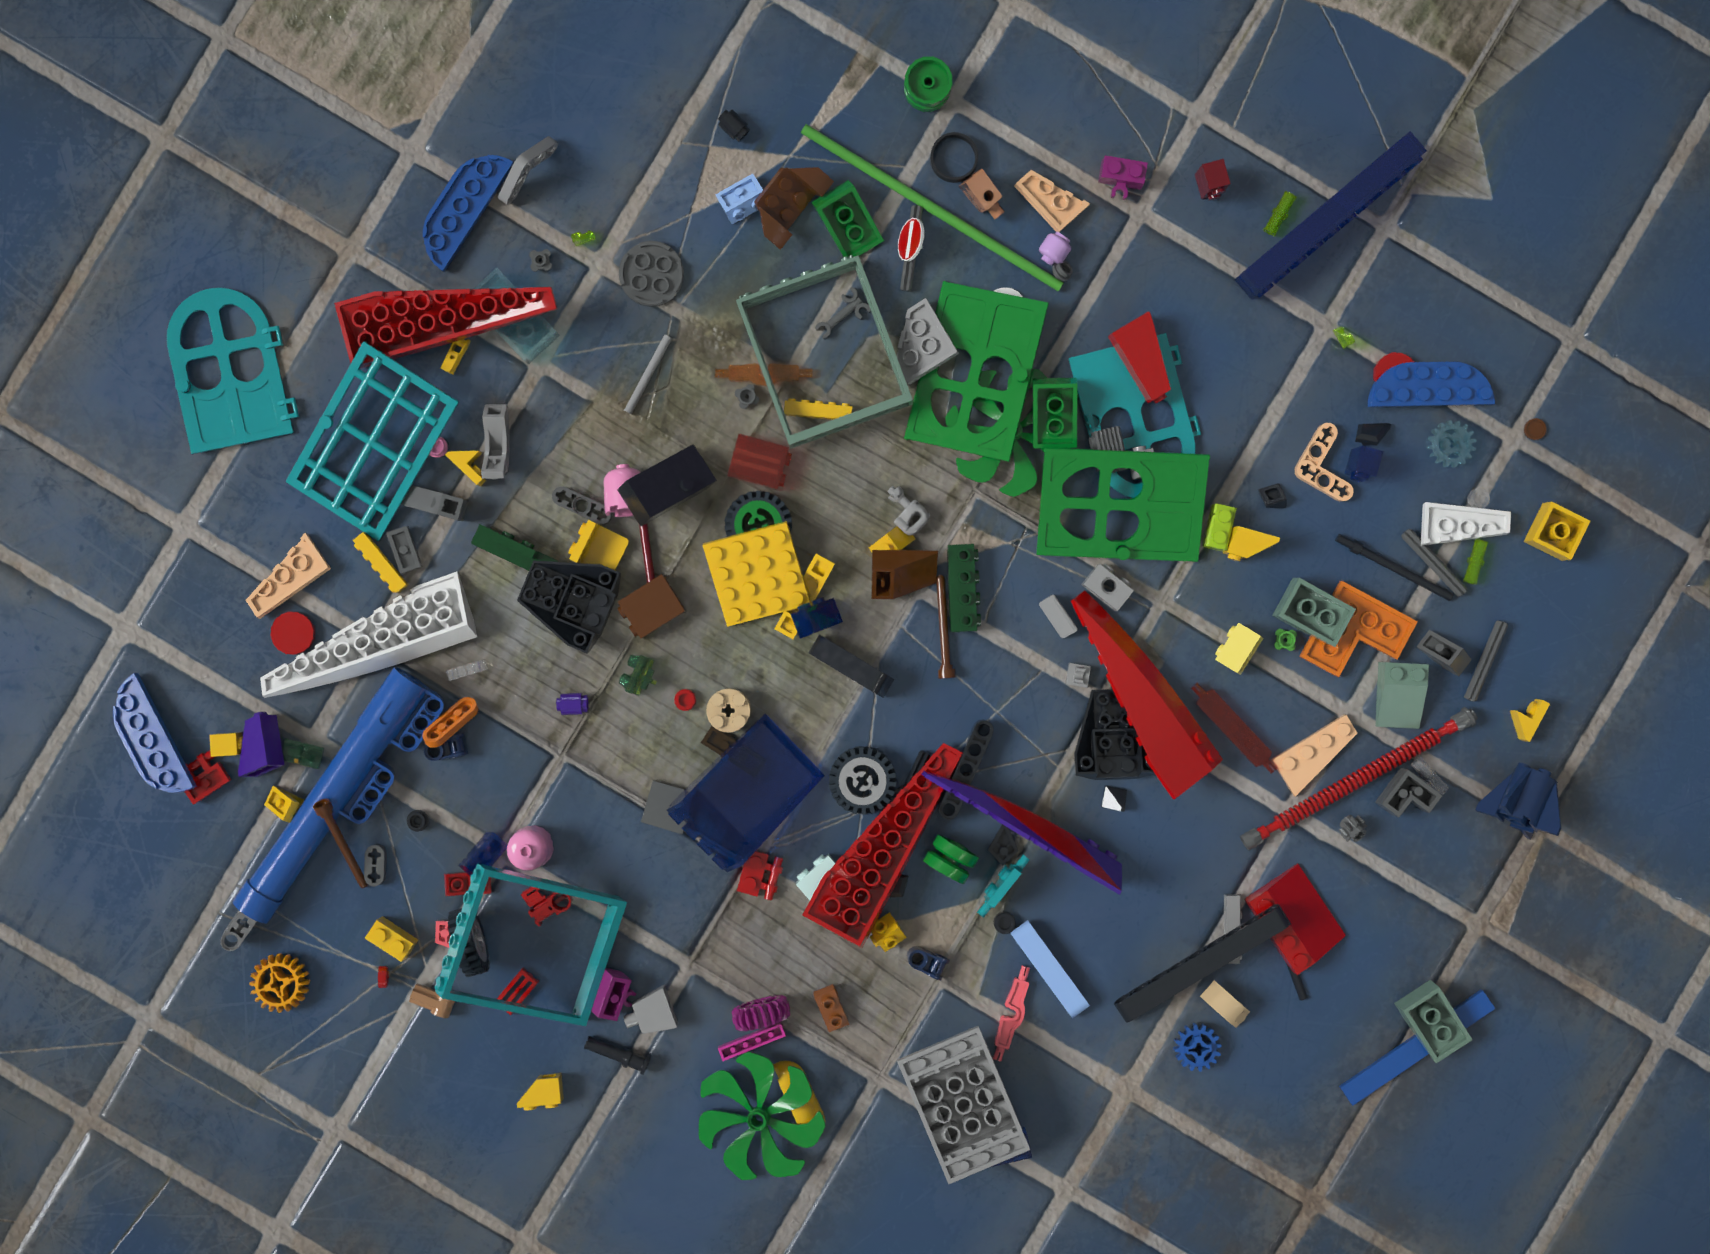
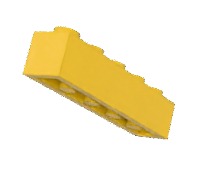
(816, 410)
(380, 563)

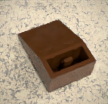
(901, 572)

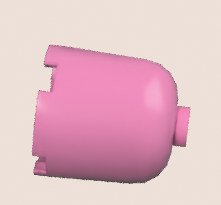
(612, 498)
(530, 848)

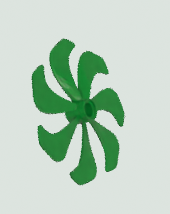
(985, 468)
(797, 1095)

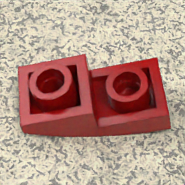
(459, 883)

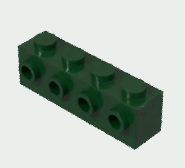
(962, 587)

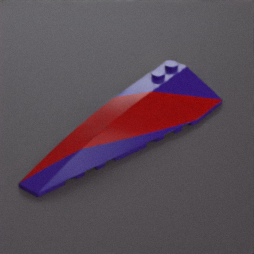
(1042, 832)

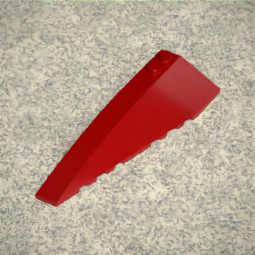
(1165, 727)

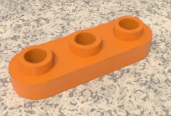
(441, 728)

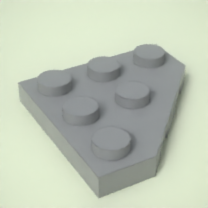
(923, 343)

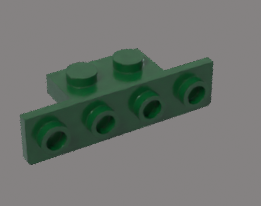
(507, 548)

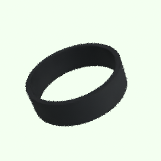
(954, 135)

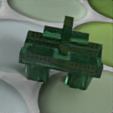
(641, 675)
(302, 753)

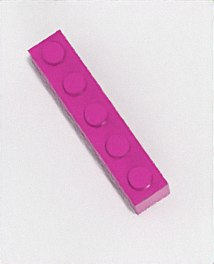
(751, 1041)

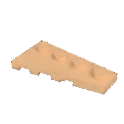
(1308, 757)

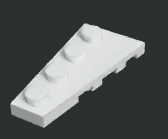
(1456, 523)

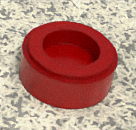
(685, 699)
(383, 976)

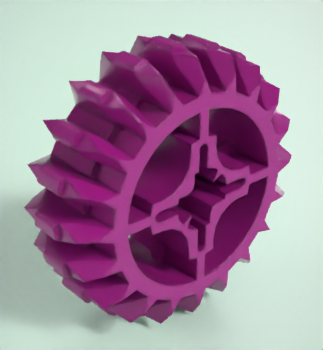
(761, 1013)

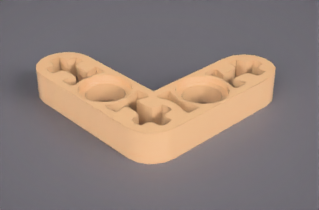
(1314, 464)

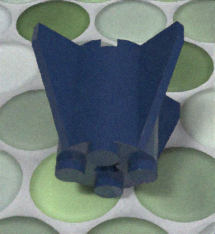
(1526, 800)

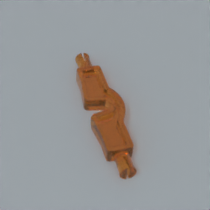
(751, 373)

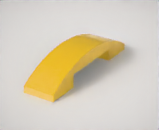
(814, 580)

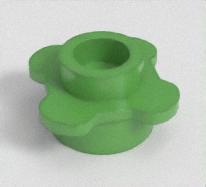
(1289, 644)

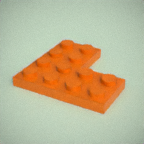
(1371, 623)

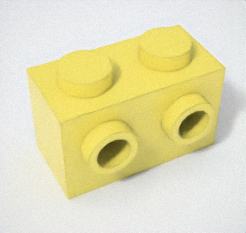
(1238, 648)

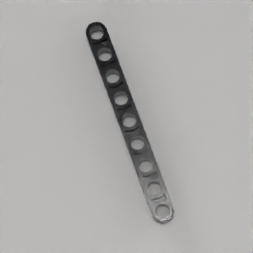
(1202, 963)

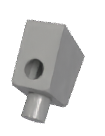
(652, 1012)

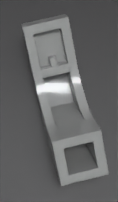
(496, 441)

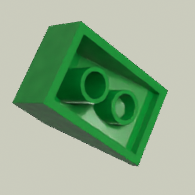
(847, 220)
(1054, 413)

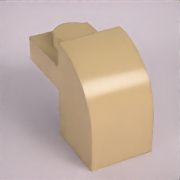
(1225, 1004)

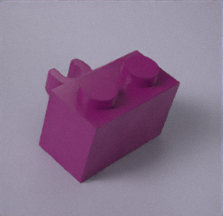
(1122, 174)
(612, 995)

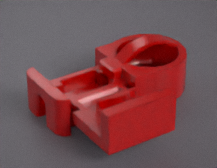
(541, 904)

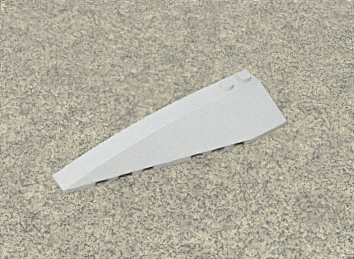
(409, 628)

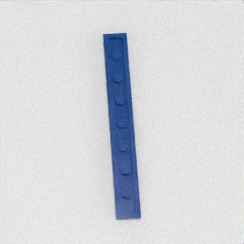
(1408, 1053)

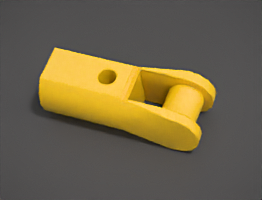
(453, 358)

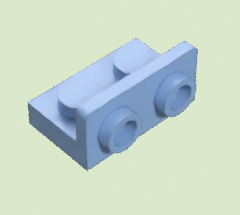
(739, 198)

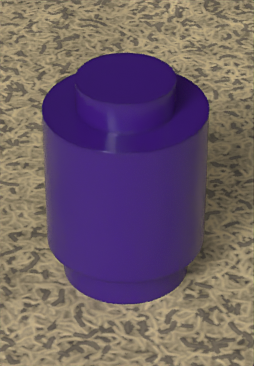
(572, 703)

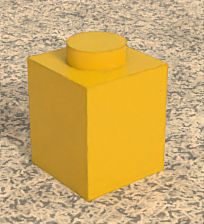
(226, 744)

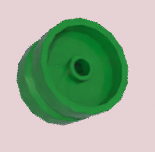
(917, 77)
(952, 855)

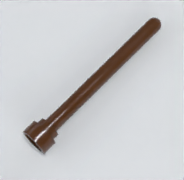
(946, 670)
(324, 809)

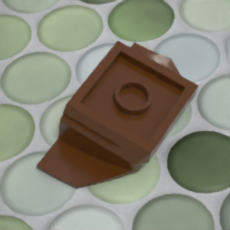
(786, 198)

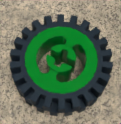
(751, 503)

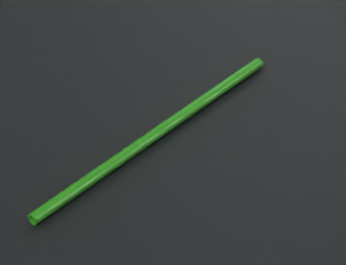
(931, 207)

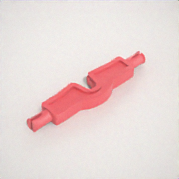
(1008, 1024)

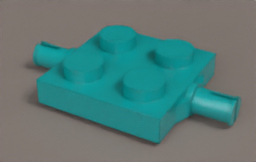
(1007, 878)

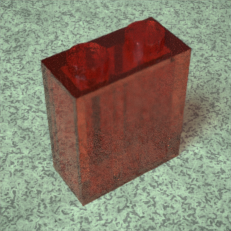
(759, 462)

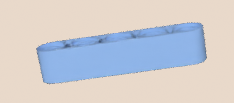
(1050, 969)

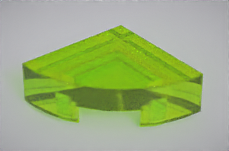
(579, 239)
(1344, 340)

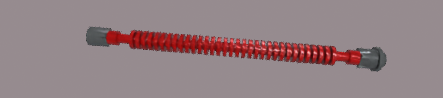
(1410, 749)

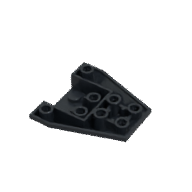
(571, 599)
(1108, 743)

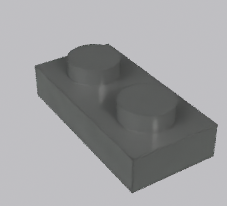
(404, 549)

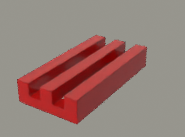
(529, 977)

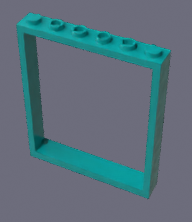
(595, 967)

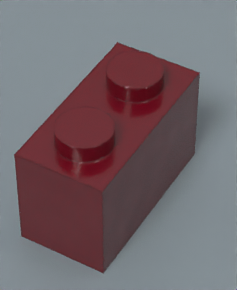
(1212, 179)

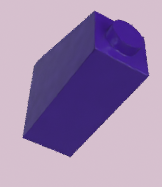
(260, 746)

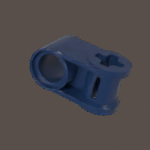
(451, 748)
(931, 963)

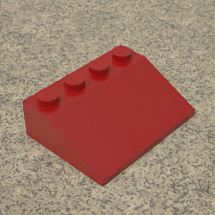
(1312, 925)

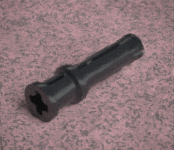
(627, 1058)

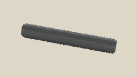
(909, 266)
(1434, 562)
(1486, 661)

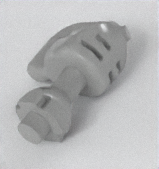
(911, 509)

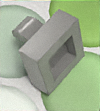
(1078, 675)

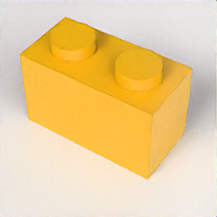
(391, 939)

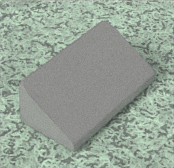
(1058, 616)

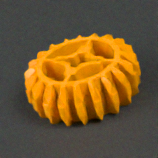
(277, 974)

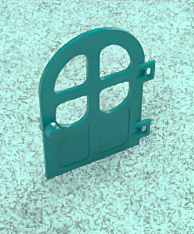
(1107, 384)
(234, 409)

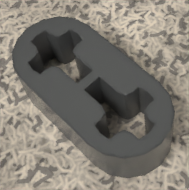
(370, 865)

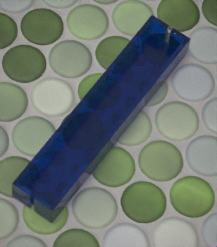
(1333, 213)

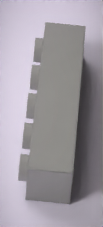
(1232, 916)

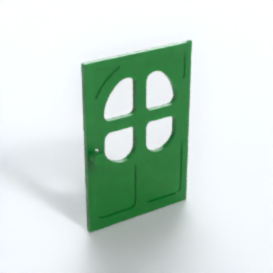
(986, 327)
(1167, 507)

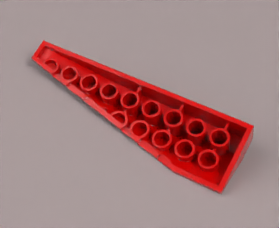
(421, 320)
(865, 876)

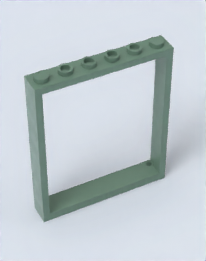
(807, 279)

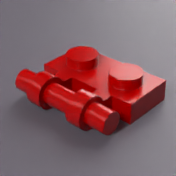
(209, 780)
(753, 872)

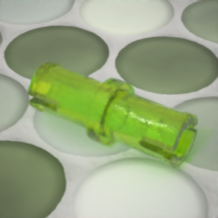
(1279, 213)
(1475, 561)

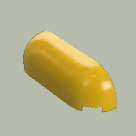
(806, 1112)

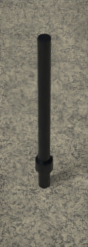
(1357, 548)

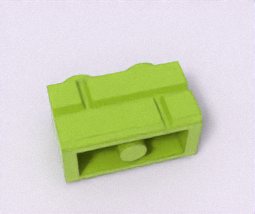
(1219, 527)

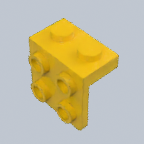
(598, 546)

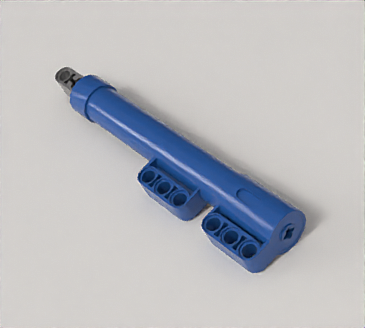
(345, 783)

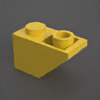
(545, 1091)

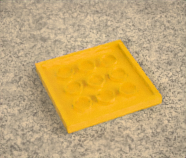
(756, 573)

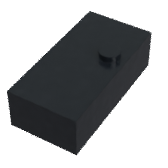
(666, 485)

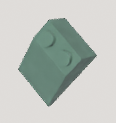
(1314, 611)
(1401, 694)
(1433, 1021)

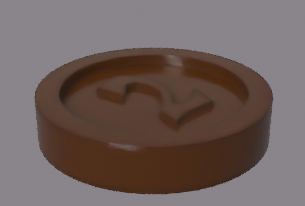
(1535, 429)

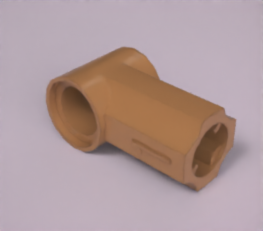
(431, 1000)

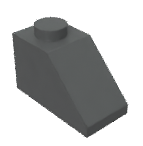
(1444, 653)

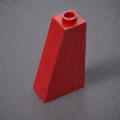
(1142, 356)

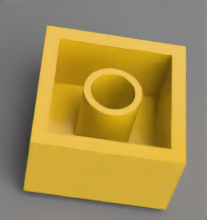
(1556, 531)

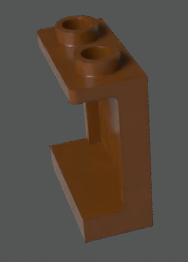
(650, 606)

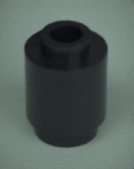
(733, 125)

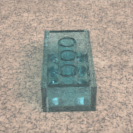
(525, 337)

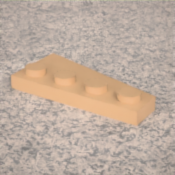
(293, 574)

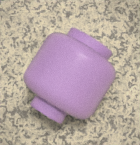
(1055, 248)

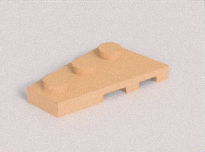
(1050, 201)

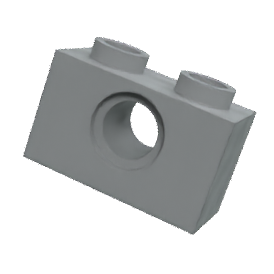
(1095, 581)

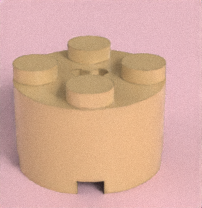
(720, 719)

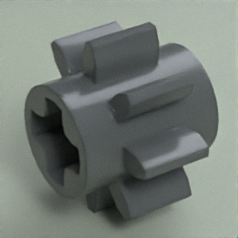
(1353, 828)

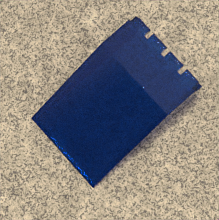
(745, 794)

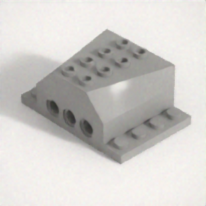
(963, 1104)

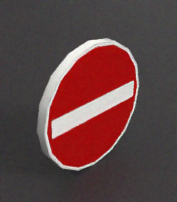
(911, 239)

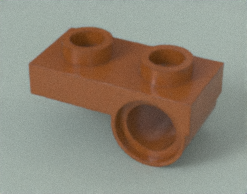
(831, 1007)

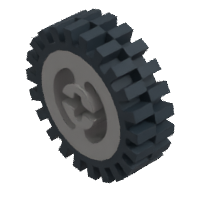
(844, 768)
(475, 955)

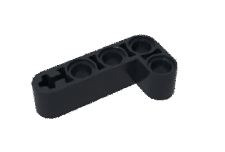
(851, 666)

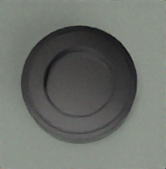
(1004, 922)

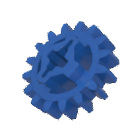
(1187, 1047)

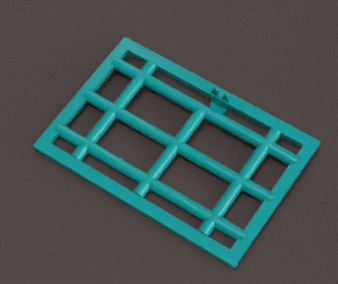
(326, 421)

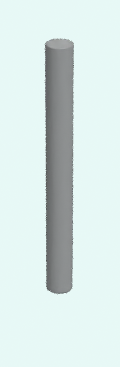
(647, 374)

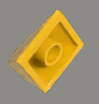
(1247, 542)

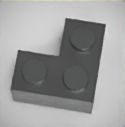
(1407, 788)

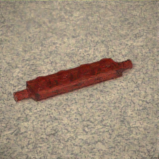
(1234, 728)

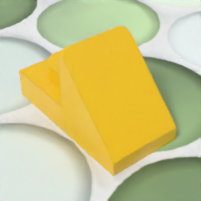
(464, 460)
(893, 540)
(1528, 724)
(283, 803)

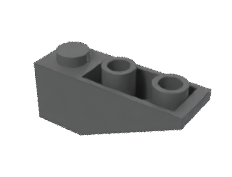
(435, 503)

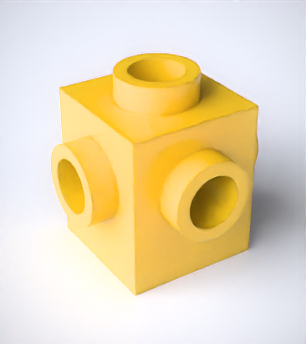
(887, 933)

